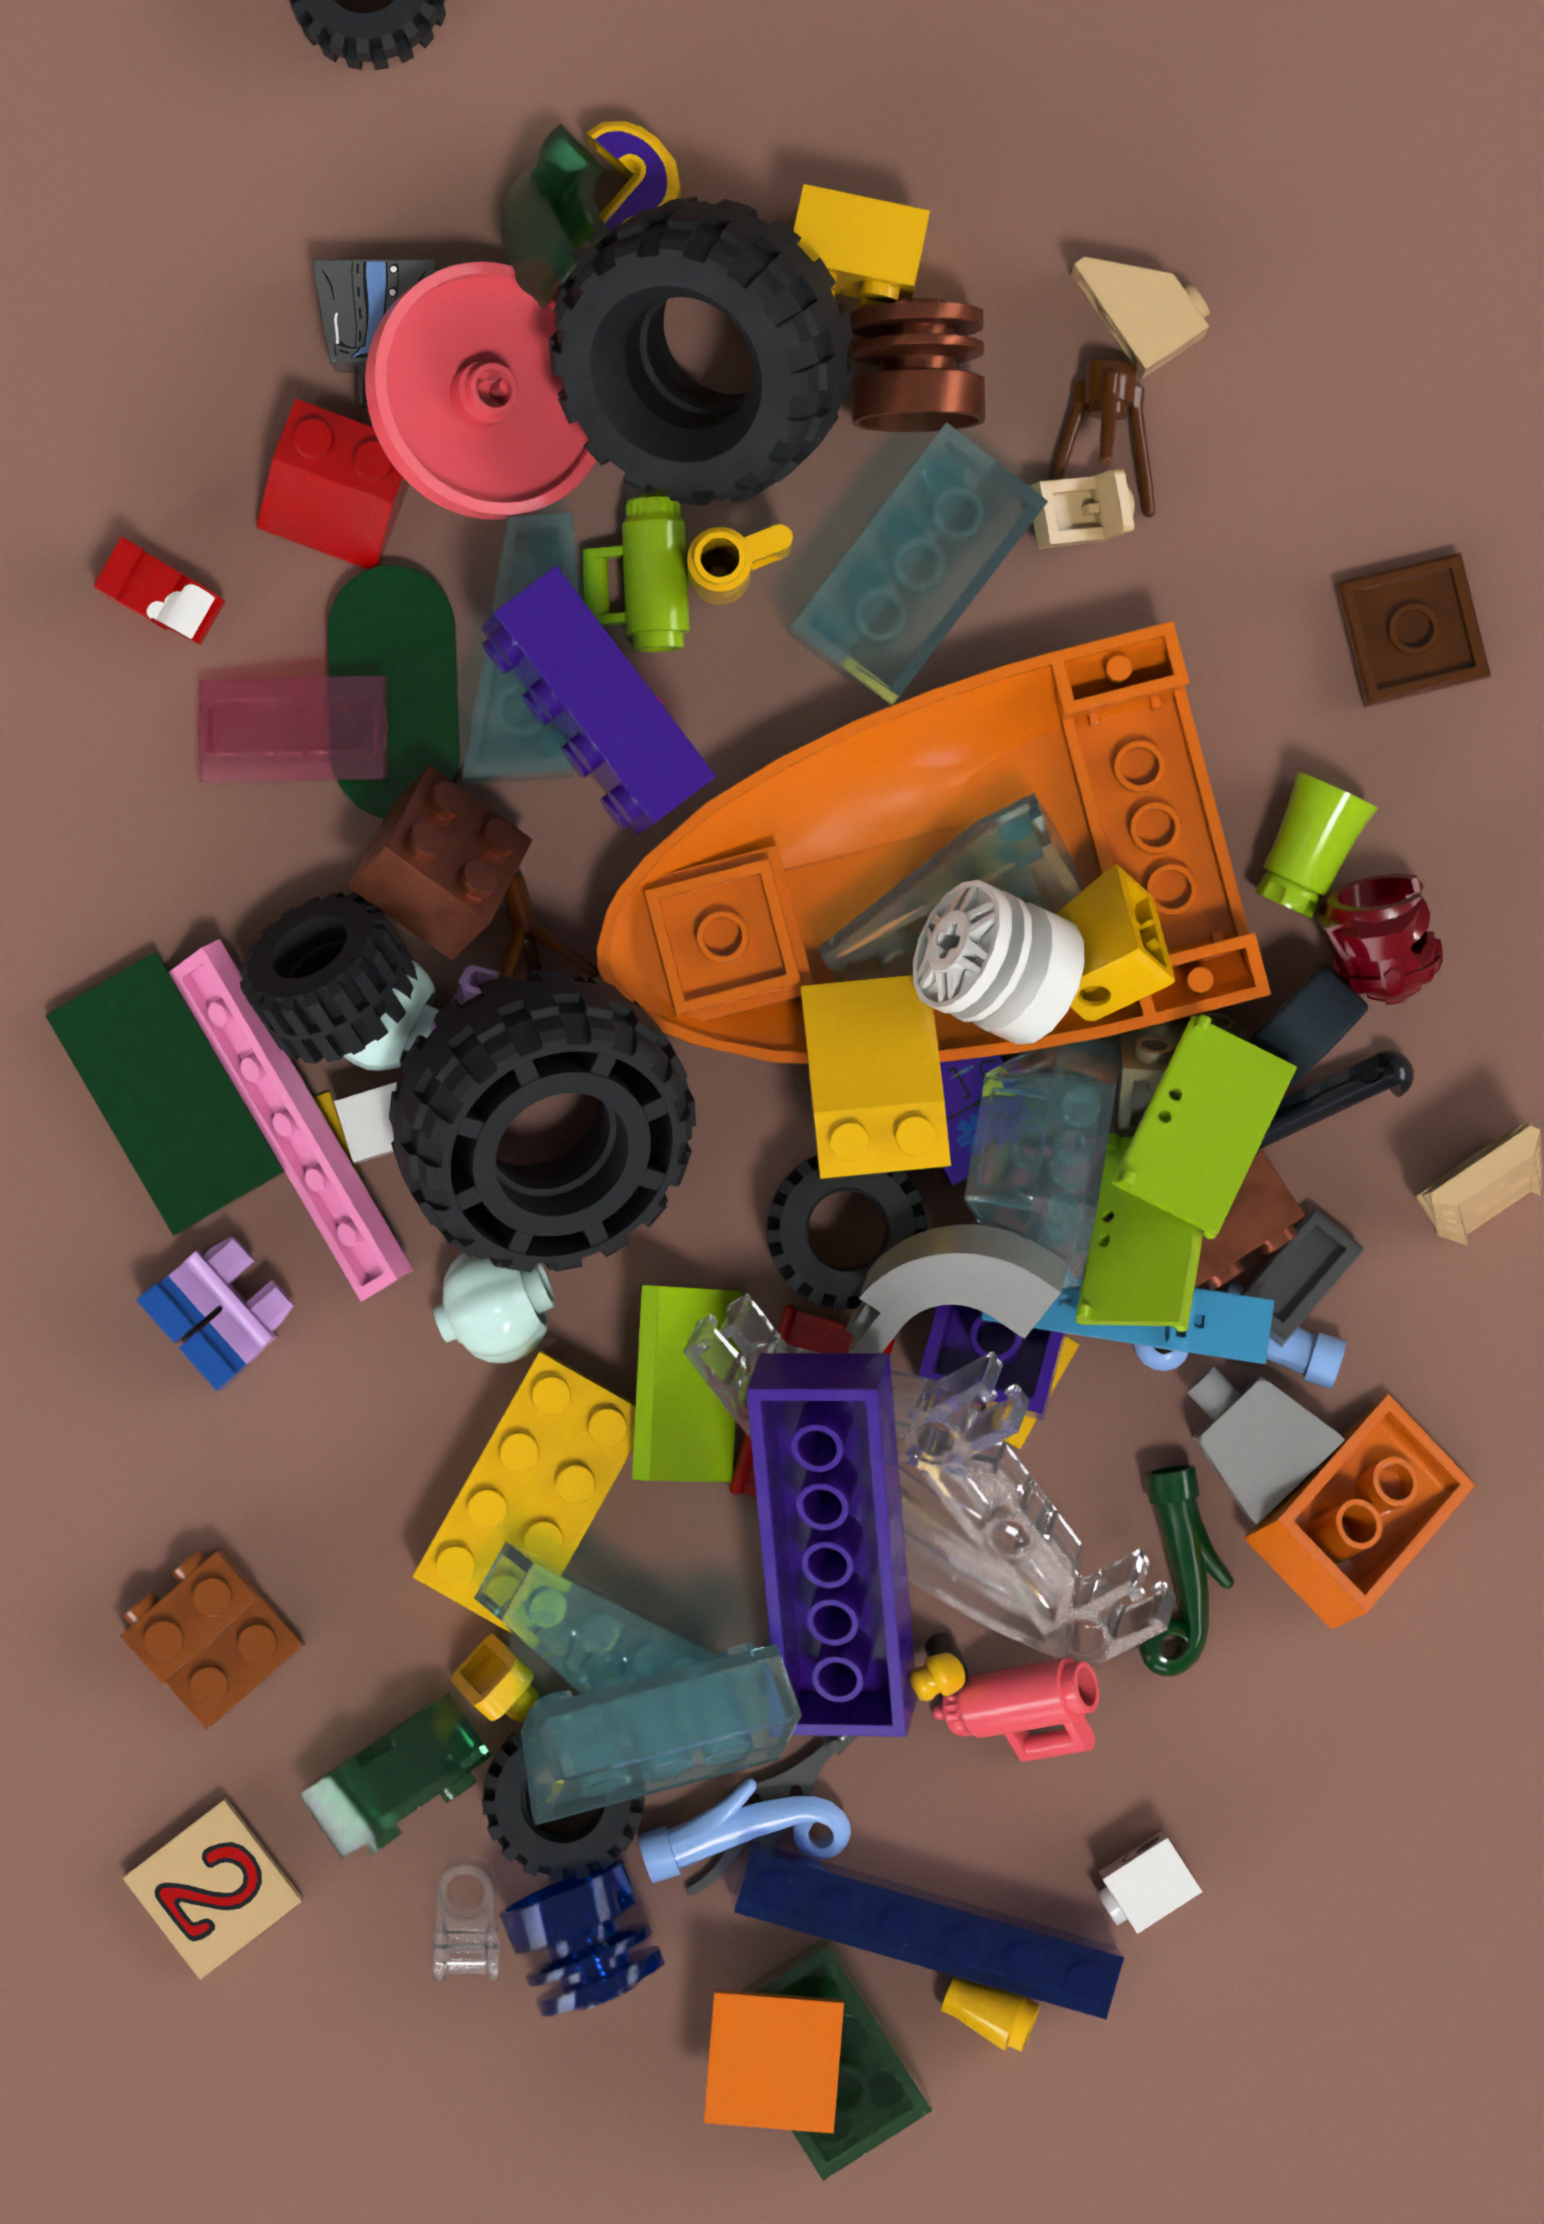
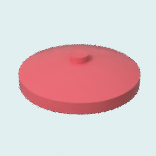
(471, 397)

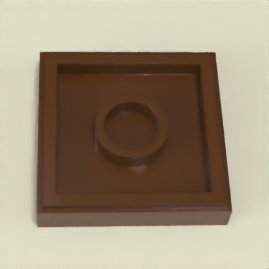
(1412, 630)

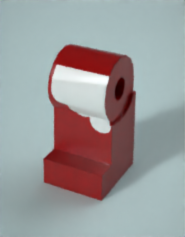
(158, 592)

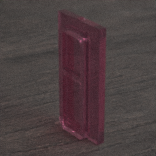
(293, 729)

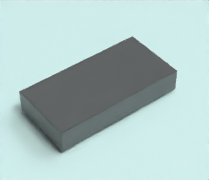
(1303, 1273)

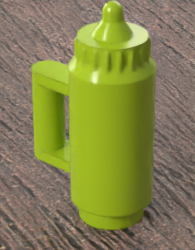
(653, 575)

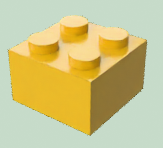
(864, 243)

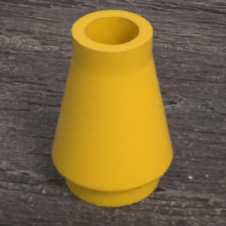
(993, 2013)

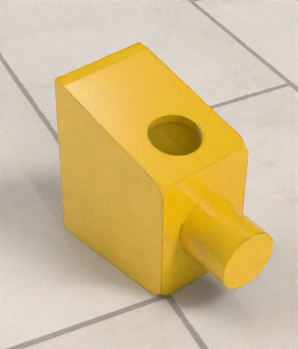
(1121, 945)

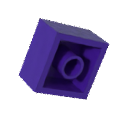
(961, 1338)

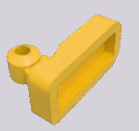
(496, 1681)

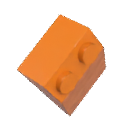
(1361, 1514)

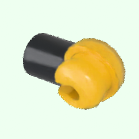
(943, 1669)

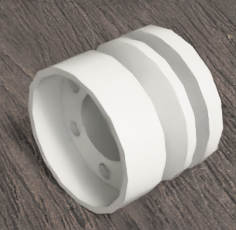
(998, 962)

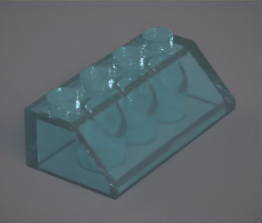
(917, 565)
(657, 1731)

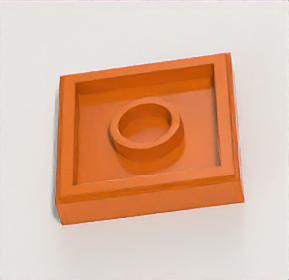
(774, 2061)

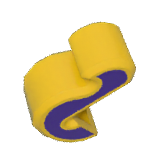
(640, 159)

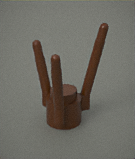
(1109, 394)

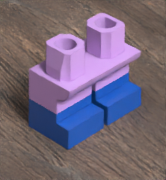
(198, 1291)

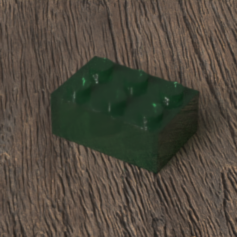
(875, 2083)

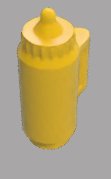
(723, 560)

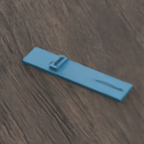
(1218, 1326)

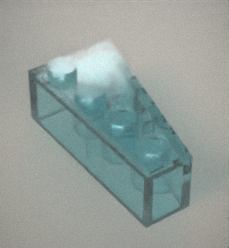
(578, 1627)

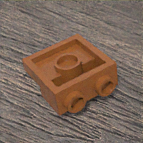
(210, 1636)

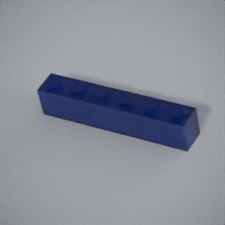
(927, 1929)

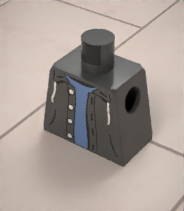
(354, 301)

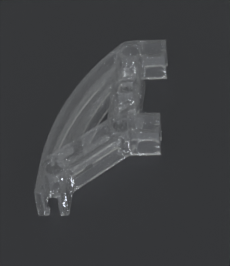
(957, 1533)

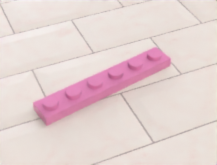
(291, 1122)

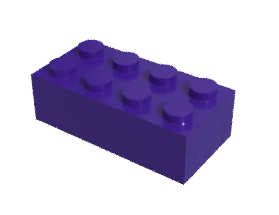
(595, 702)

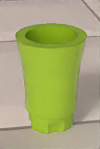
(1312, 843)

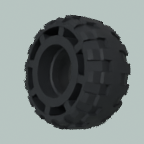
(639, 400)
(500, 1058)

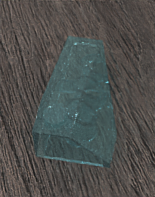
(1008, 849)

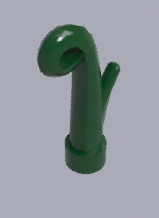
(1190, 1556)

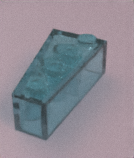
(505, 736)

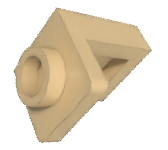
(1084, 510)

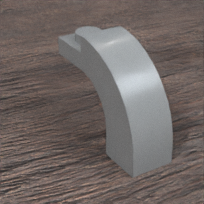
(956, 1266)

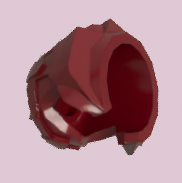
(1381, 936)

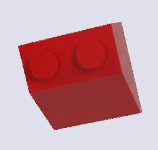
(332, 487)

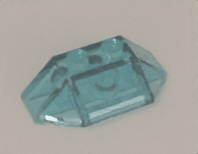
(1045, 1147)

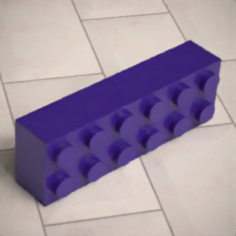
(834, 1538)

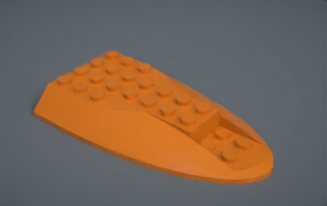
(749, 887)

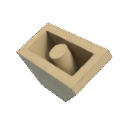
(1143, 310)

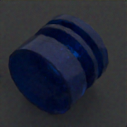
(582, 1939)

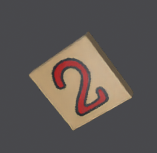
(213, 1888)

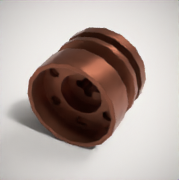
(917, 356)

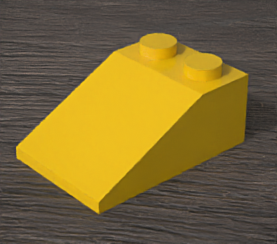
(874, 1078)

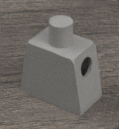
(1258, 1440)

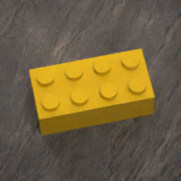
(533, 1480)

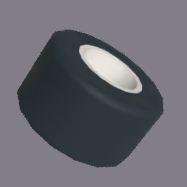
(1311, 1021)

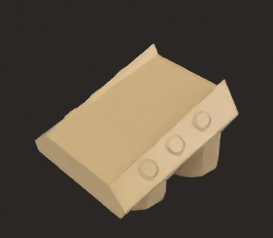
(1484, 1184)

